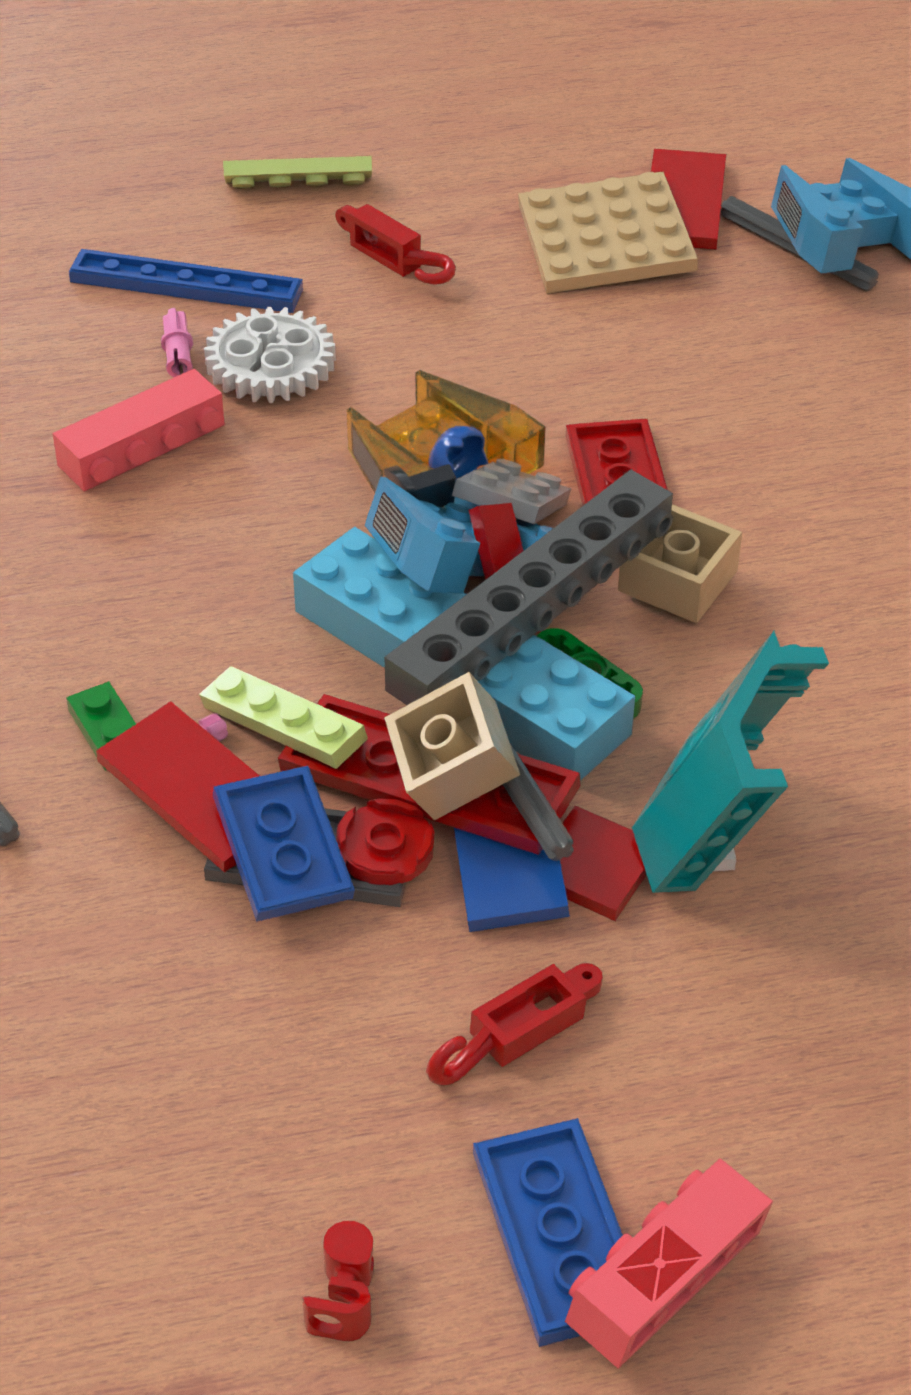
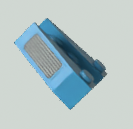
(837, 218)
(430, 541)

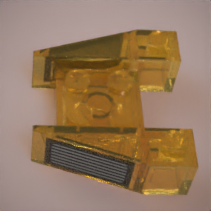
(440, 406)

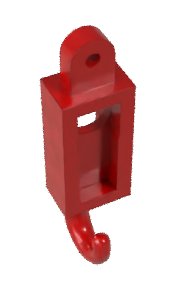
(392, 244)
(514, 1025)

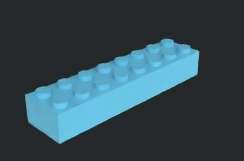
(544, 697)

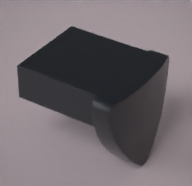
(429, 486)

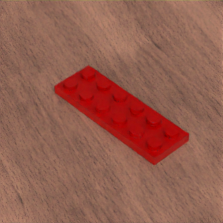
(375, 774)

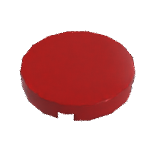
(385, 842)

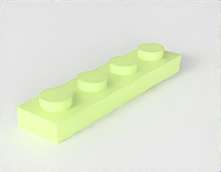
(283, 171)
(284, 717)

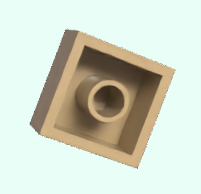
(685, 566)
(451, 746)

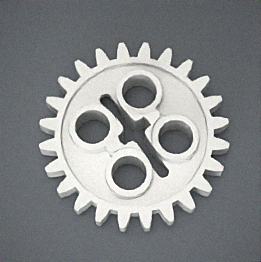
(270, 354)

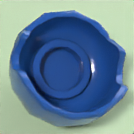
(461, 449)

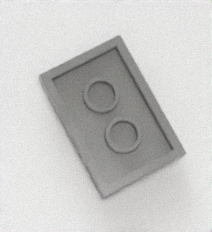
(503, 482)

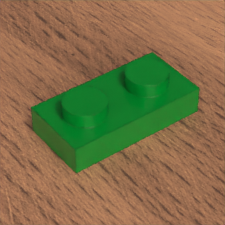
(99, 714)

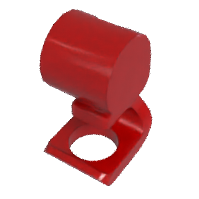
(350, 1272)

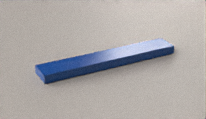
(186, 280)

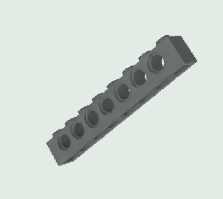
(531, 589)

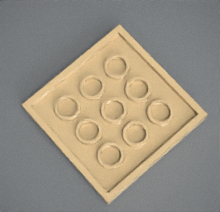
(606, 232)

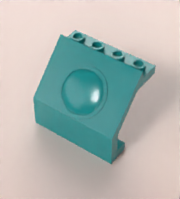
(711, 786)

